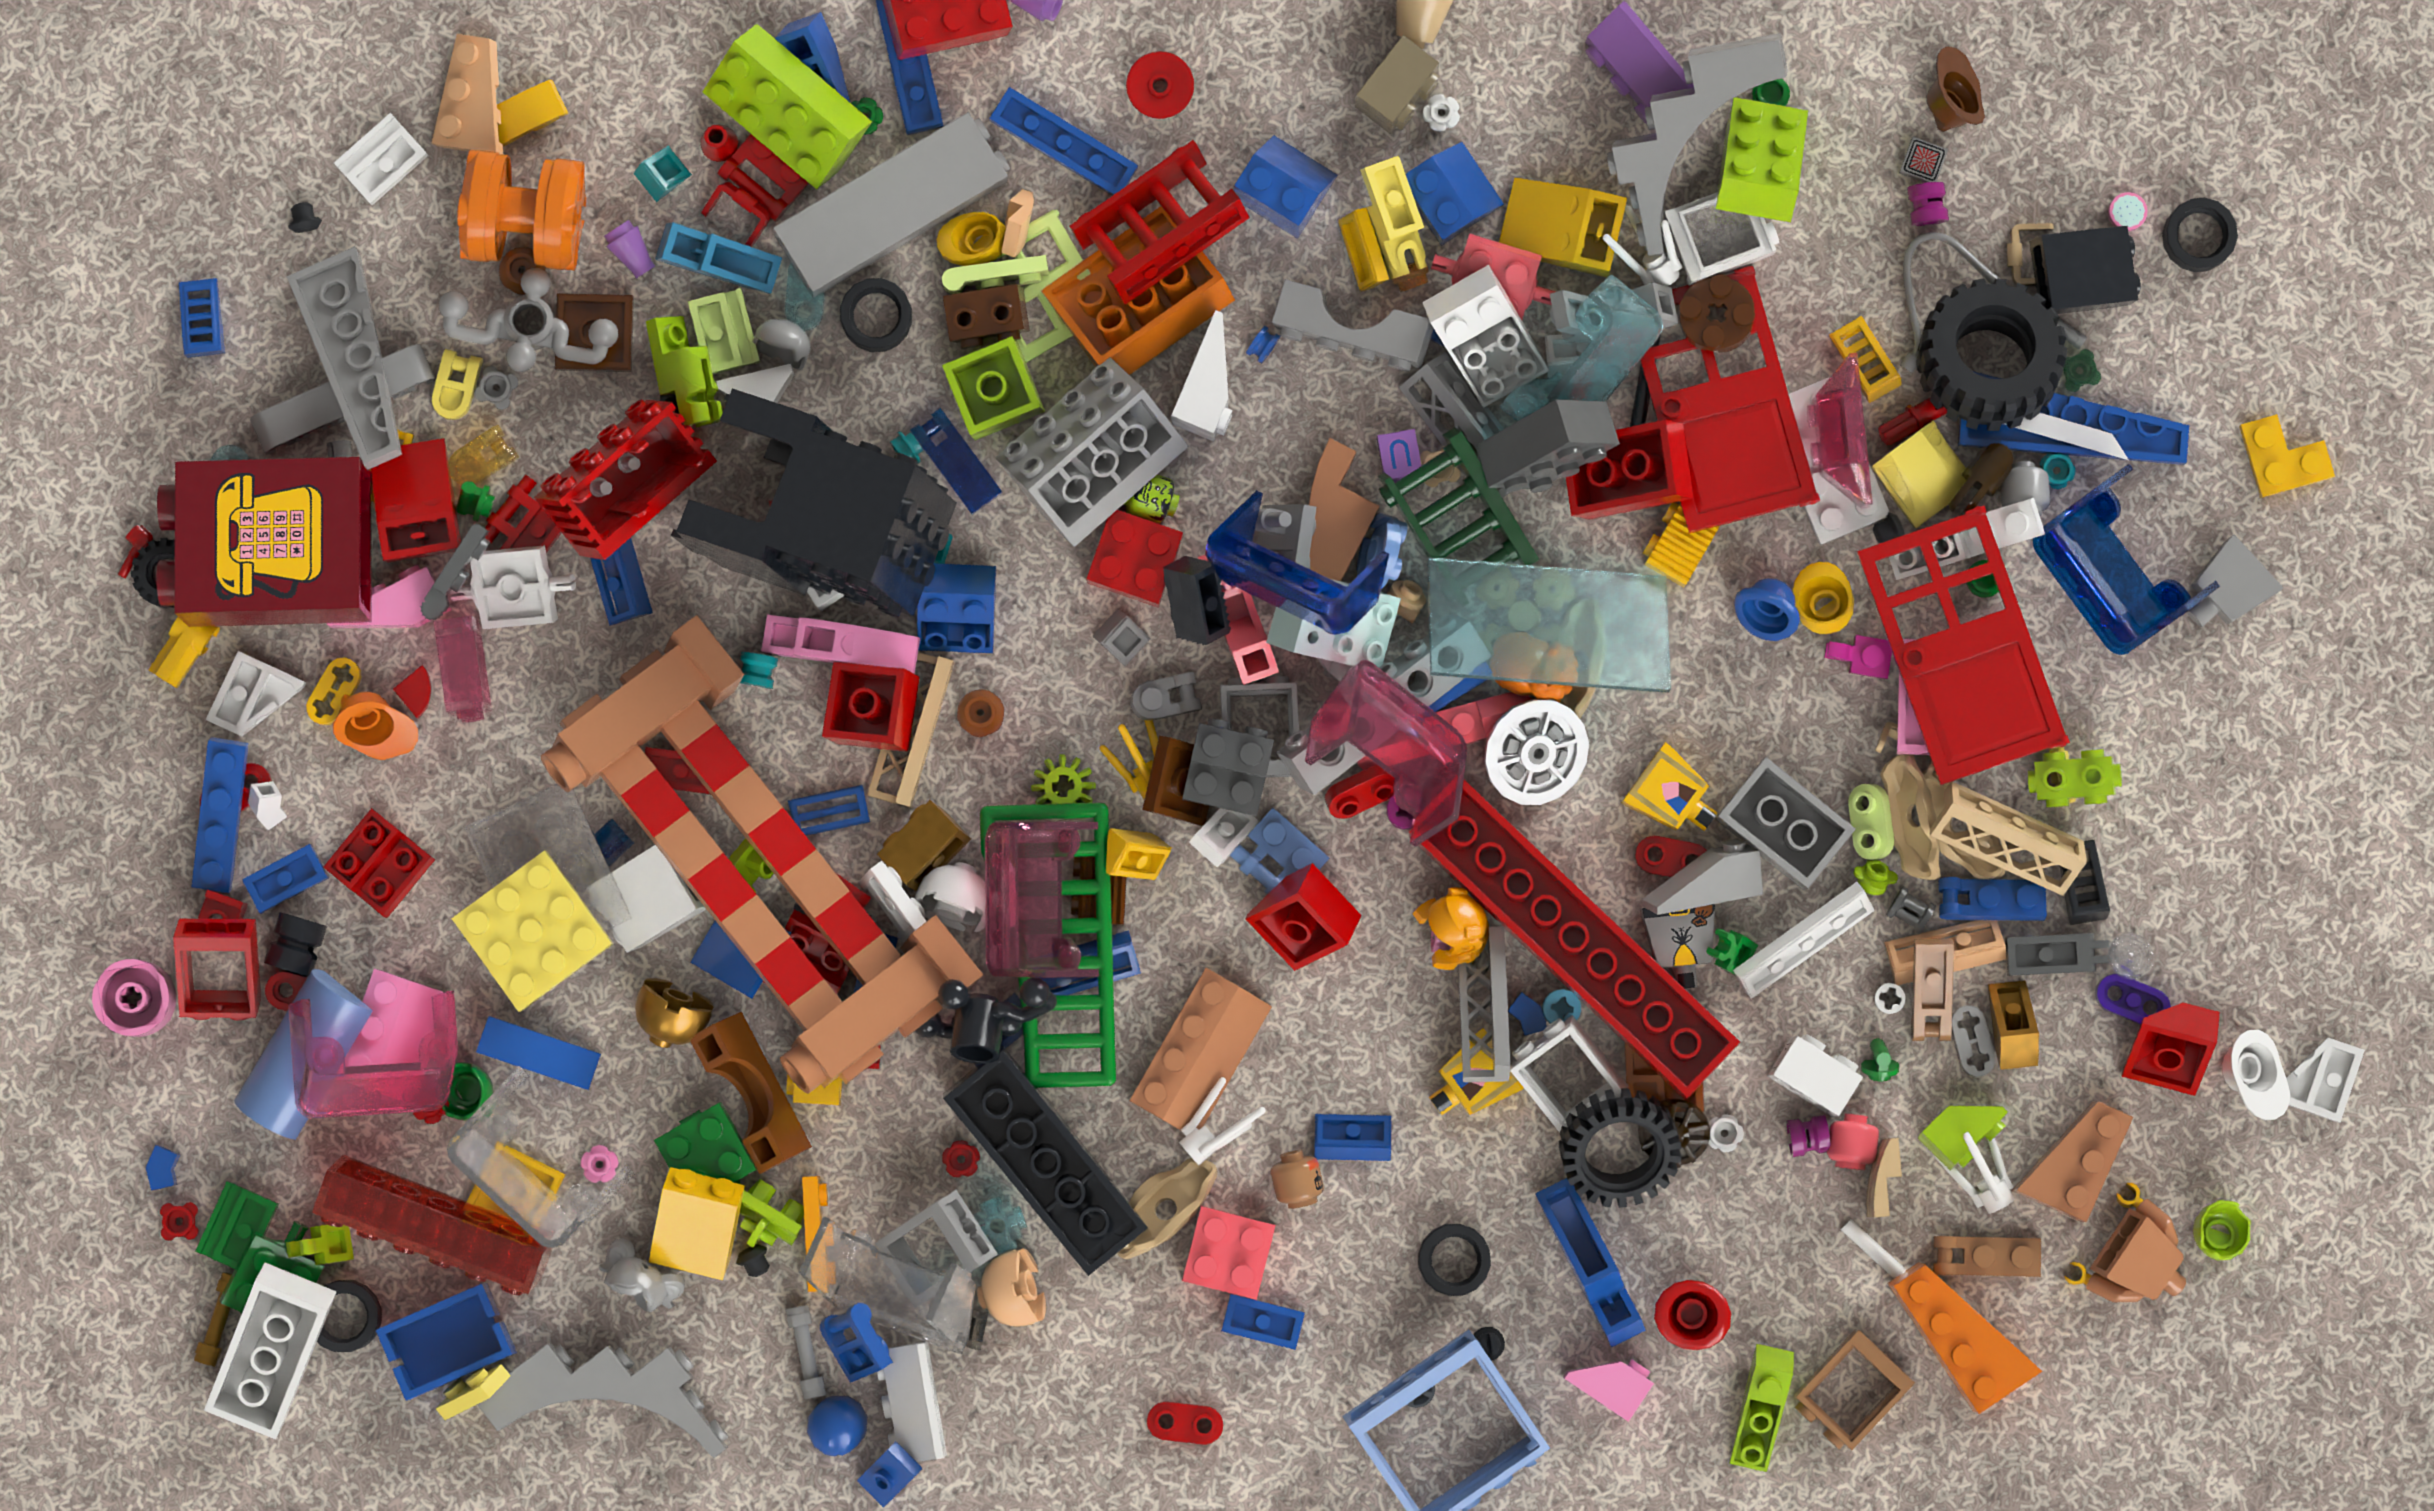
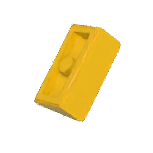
(1135, 854)

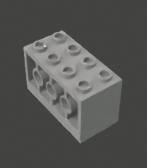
(1092, 451)

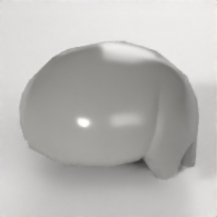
(783, 340)

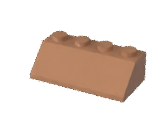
(1200, 1049)

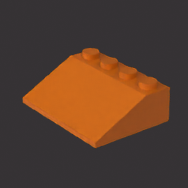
(1149, 322)

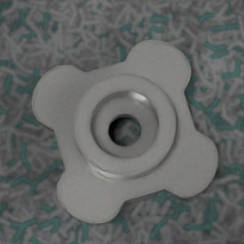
(491, 377)

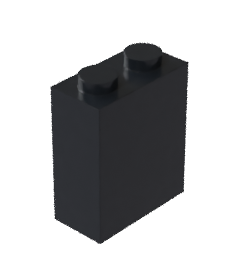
(2085, 269)

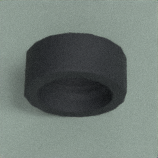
(2220, 214)
(864, 288)
(1454, 1288)
(373, 1322)

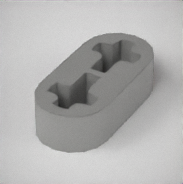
(1963, 1043)

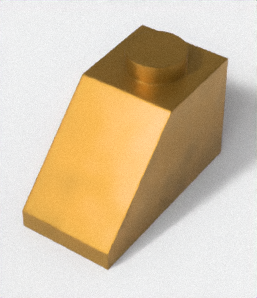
(2013, 1025)

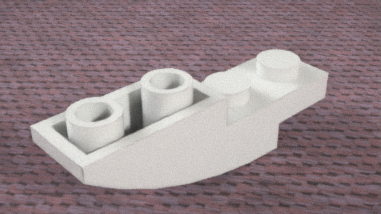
(2008, 524)

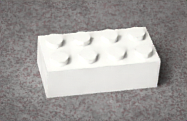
(270, 1350)

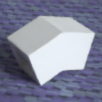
(265, 803)

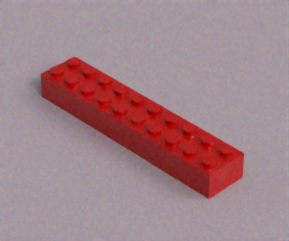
(1580, 945)

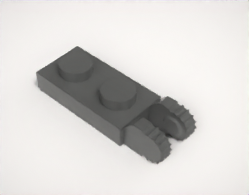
(454, 573)

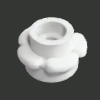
(1438, 122)
(1735, 1133)

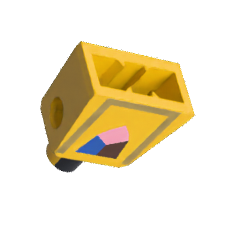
(1670, 792)
(1471, 1095)

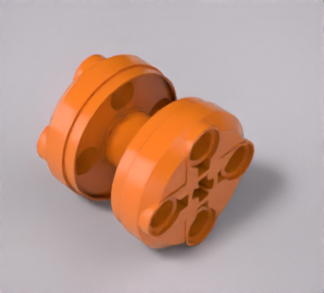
(493, 207)

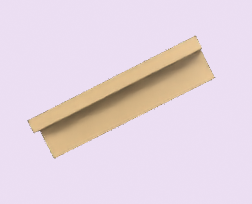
(921, 740)
(2012, 827)

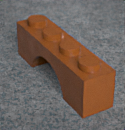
(734, 1053)

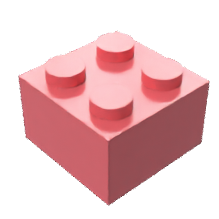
(1228, 1252)

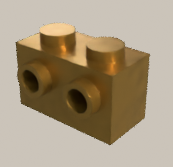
(923, 844)

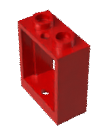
(216, 936)

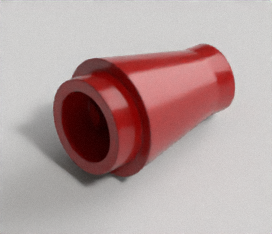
(720, 151)

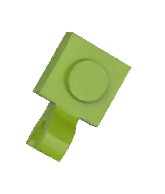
(326, 1243)

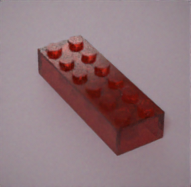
(431, 1225)

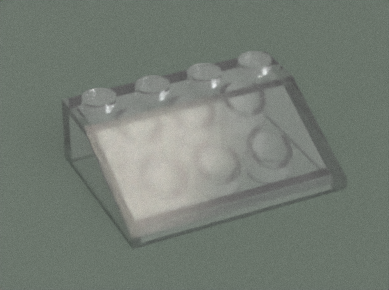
(557, 824)

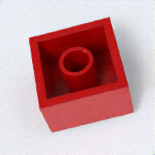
(1133, 557)
(870, 706)

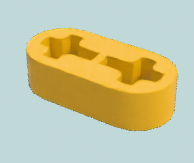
(326, 686)

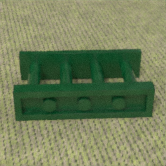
(1494, 516)

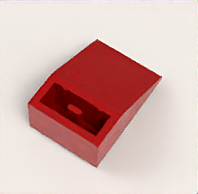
(416, 503)

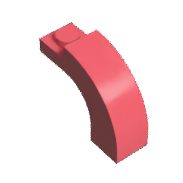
(1247, 637)

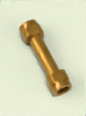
(208, 1351)

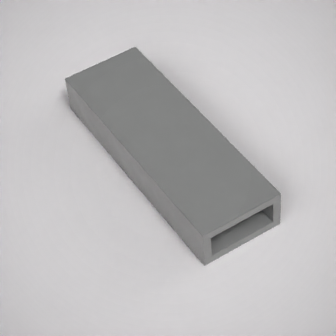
(892, 204)

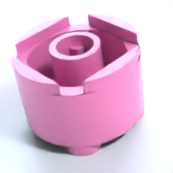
(117, 984)

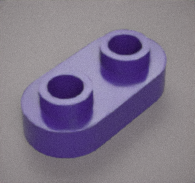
(2132, 997)

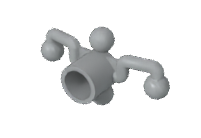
(501, 325)

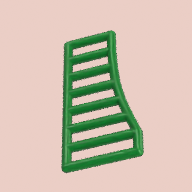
(1103, 961)

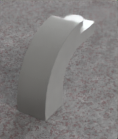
(1566, 304)

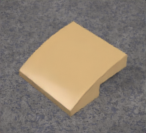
(1885, 1166)

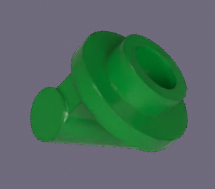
(474, 501)
(1881, 1066)

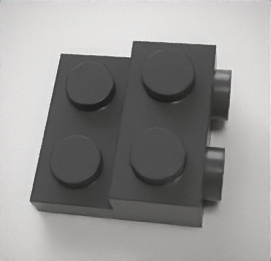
(1228, 767)

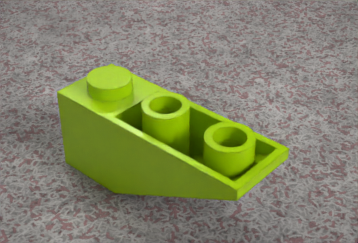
(1762, 1407)

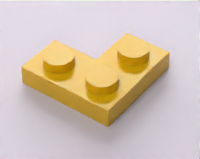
(2277, 467)

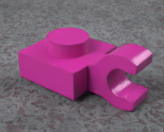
(1866, 657)

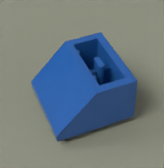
(958, 609)

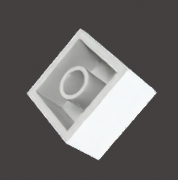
(1816, 1075)

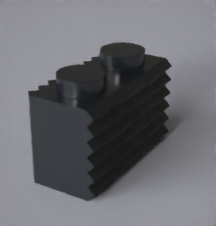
(1196, 600)

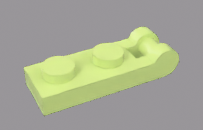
(994, 274)

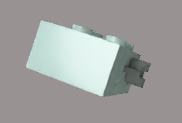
(1342, 651)

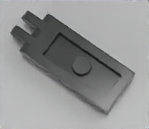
(2053, 954)

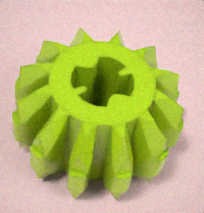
(1054, 778)

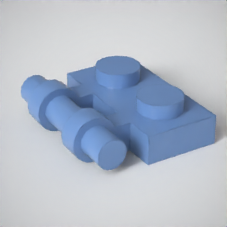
(1283, 844)

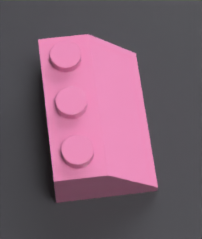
(396, 1025)

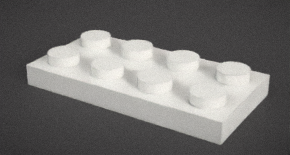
(1835, 512)

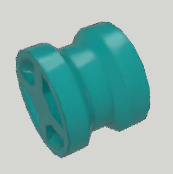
(758, 669)

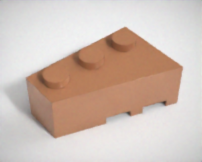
(2078, 1163)

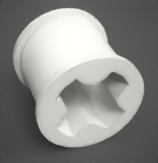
(1898, 992)

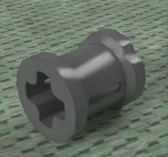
(1917, 920)

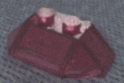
(1841, 433)

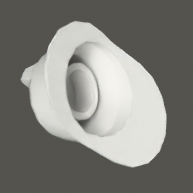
(2257, 1074)

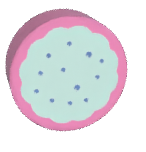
(2127, 210)

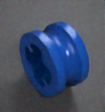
(1263, 344)

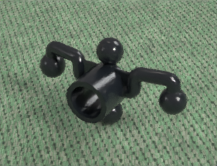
(983, 1019)

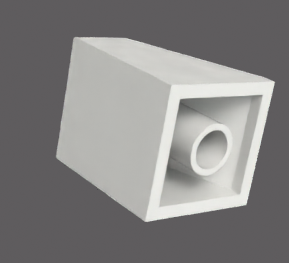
(654, 897)

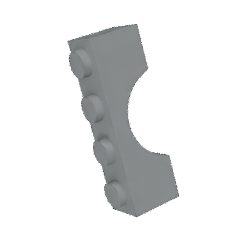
(1398, 338)

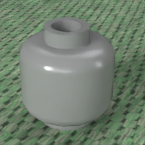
(2026, 482)

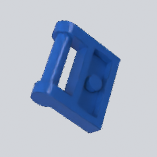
(861, 1354)

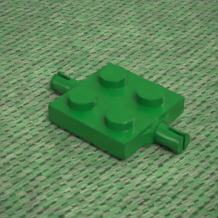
(269, 1251)

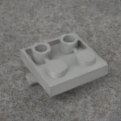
(1287, 530)

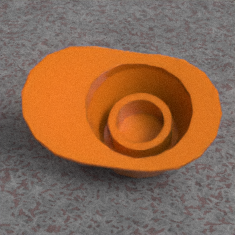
(374, 726)

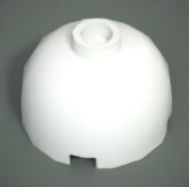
(954, 896)

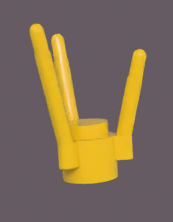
(1143, 771)

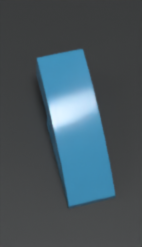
(718, 258)

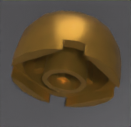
(670, 1014)

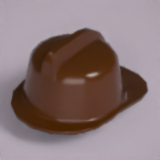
(1956, 92)

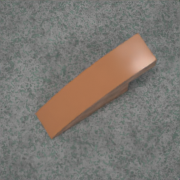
(1340, 514)

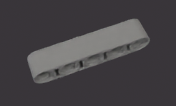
(319, 408)

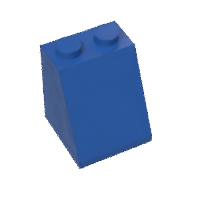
(1283, 185)

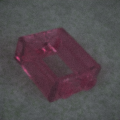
(463, 668)

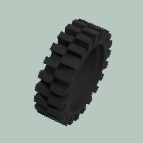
(1607, 1112)

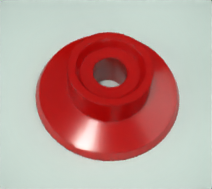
(1154, 68)

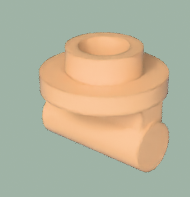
(1411, 598)

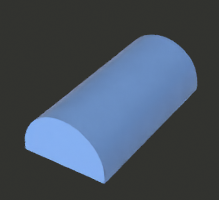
(269, 1089)

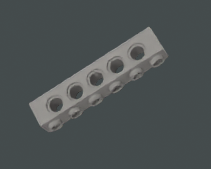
(1425, 687)

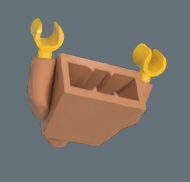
(2137, 1257)

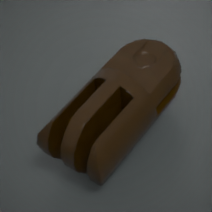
(1985, 473)

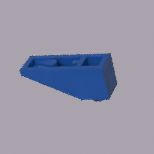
(814, 46)

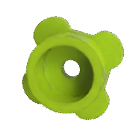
(1875, 877)

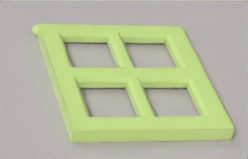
(1061, 333)

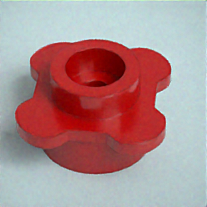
(171, 1228)

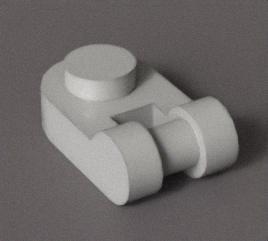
(1153, 701)

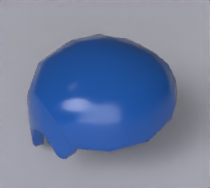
(837, 1425)

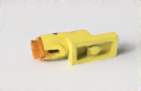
(1396, 223)

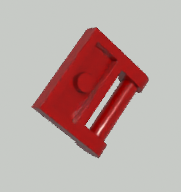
(771, 167)

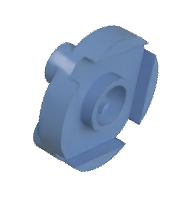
(1387, 537)

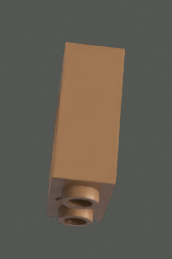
(1881, 1363)

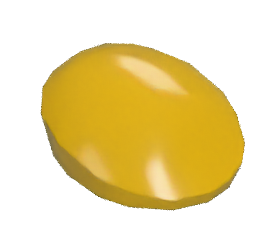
(958, 235)
(1818, 582)

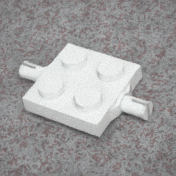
(514, 587)

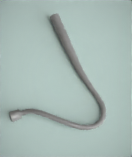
(1909, 362)

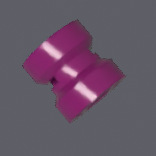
(1928, 203)
(1817, 1135)

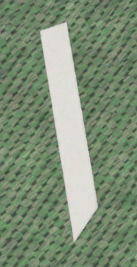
(2073, 434)

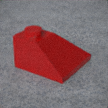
(2174, 1048)

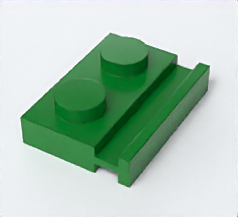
(234, 1222)

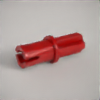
(1909, 421)

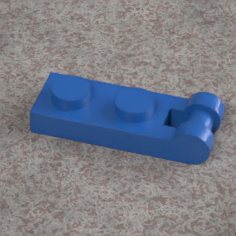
(1992, 899)

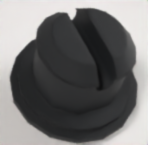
(303, 218)
(1888, 529)
(754, 1260)
(1491, 1341)

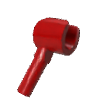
(138, 537)

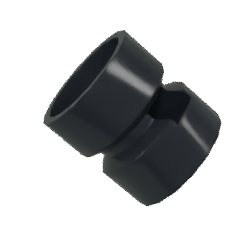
(295, 944)

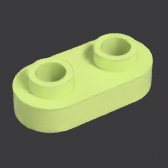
(1874, 821)

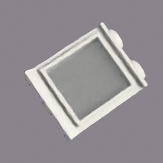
(1716, 239)

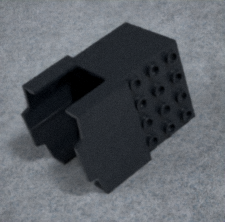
(837, 518)

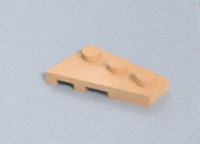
(468, 105)

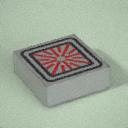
(1923, 160)

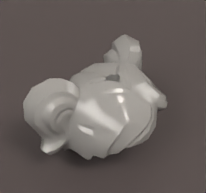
(638, 1278)

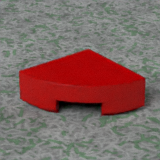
(415, 691)

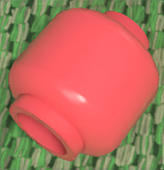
(1853, 1142)

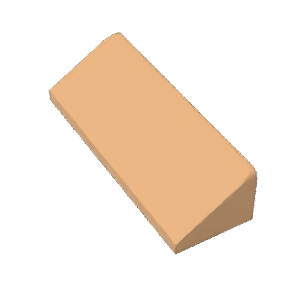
(1969, 948)

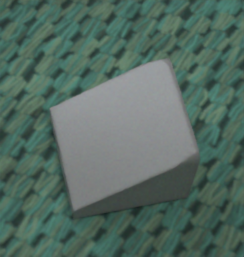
(1121, 637)

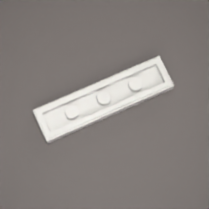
(1804, 940)

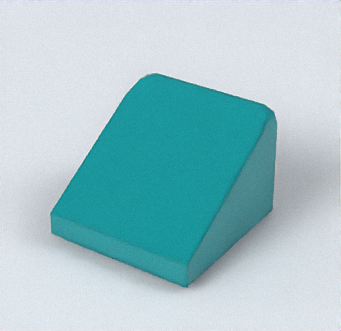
(661, 173)

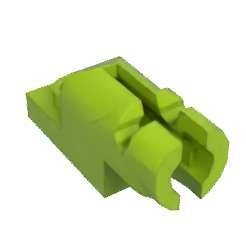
(683, 371)

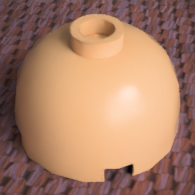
(1010, 1289)

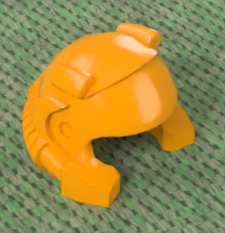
(1457, 922)

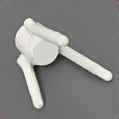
(1656, 268)
(1201, 1143)
(1994, 1190)

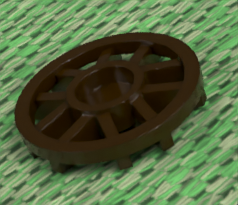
(1683, 1128)

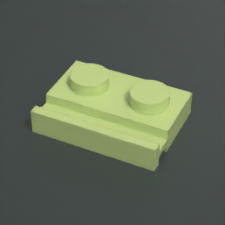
(725, 329)

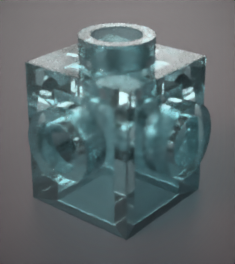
(1013, 1220)

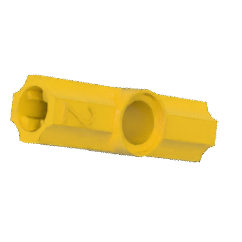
(181, 651)

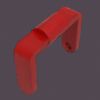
(746, 201)

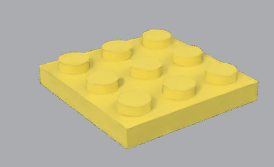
(532, 931)

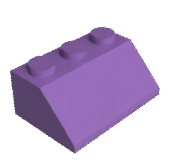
(1634, 58)

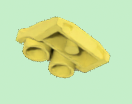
(1921, 474)

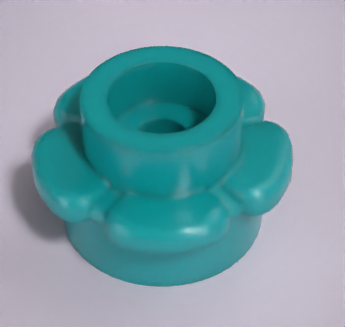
(907, 445)
(2064, 463)

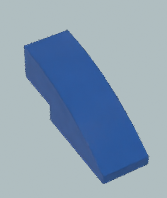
(538, 1052)

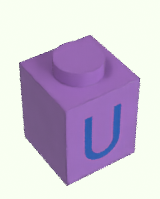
(1398, 453)

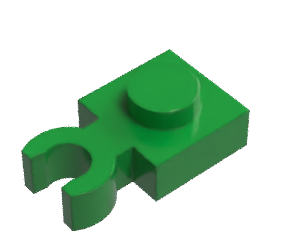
(1731, 950)

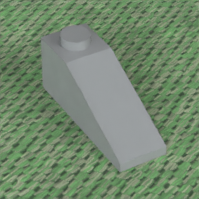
(1712, 878)

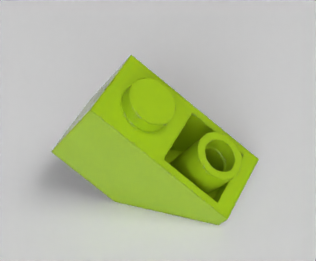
(1946, 1131)

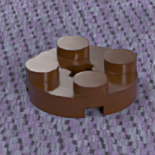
(1713, 335)

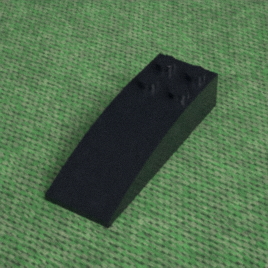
(1045, 1161)

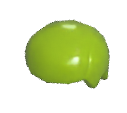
(2216, 1243)

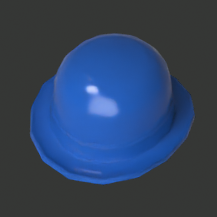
(1767, 610)

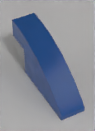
(1590, 1262)

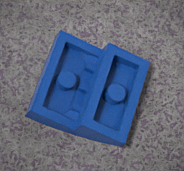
(725, 962)

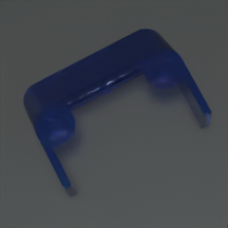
(2105, 577)
(1287, 583)

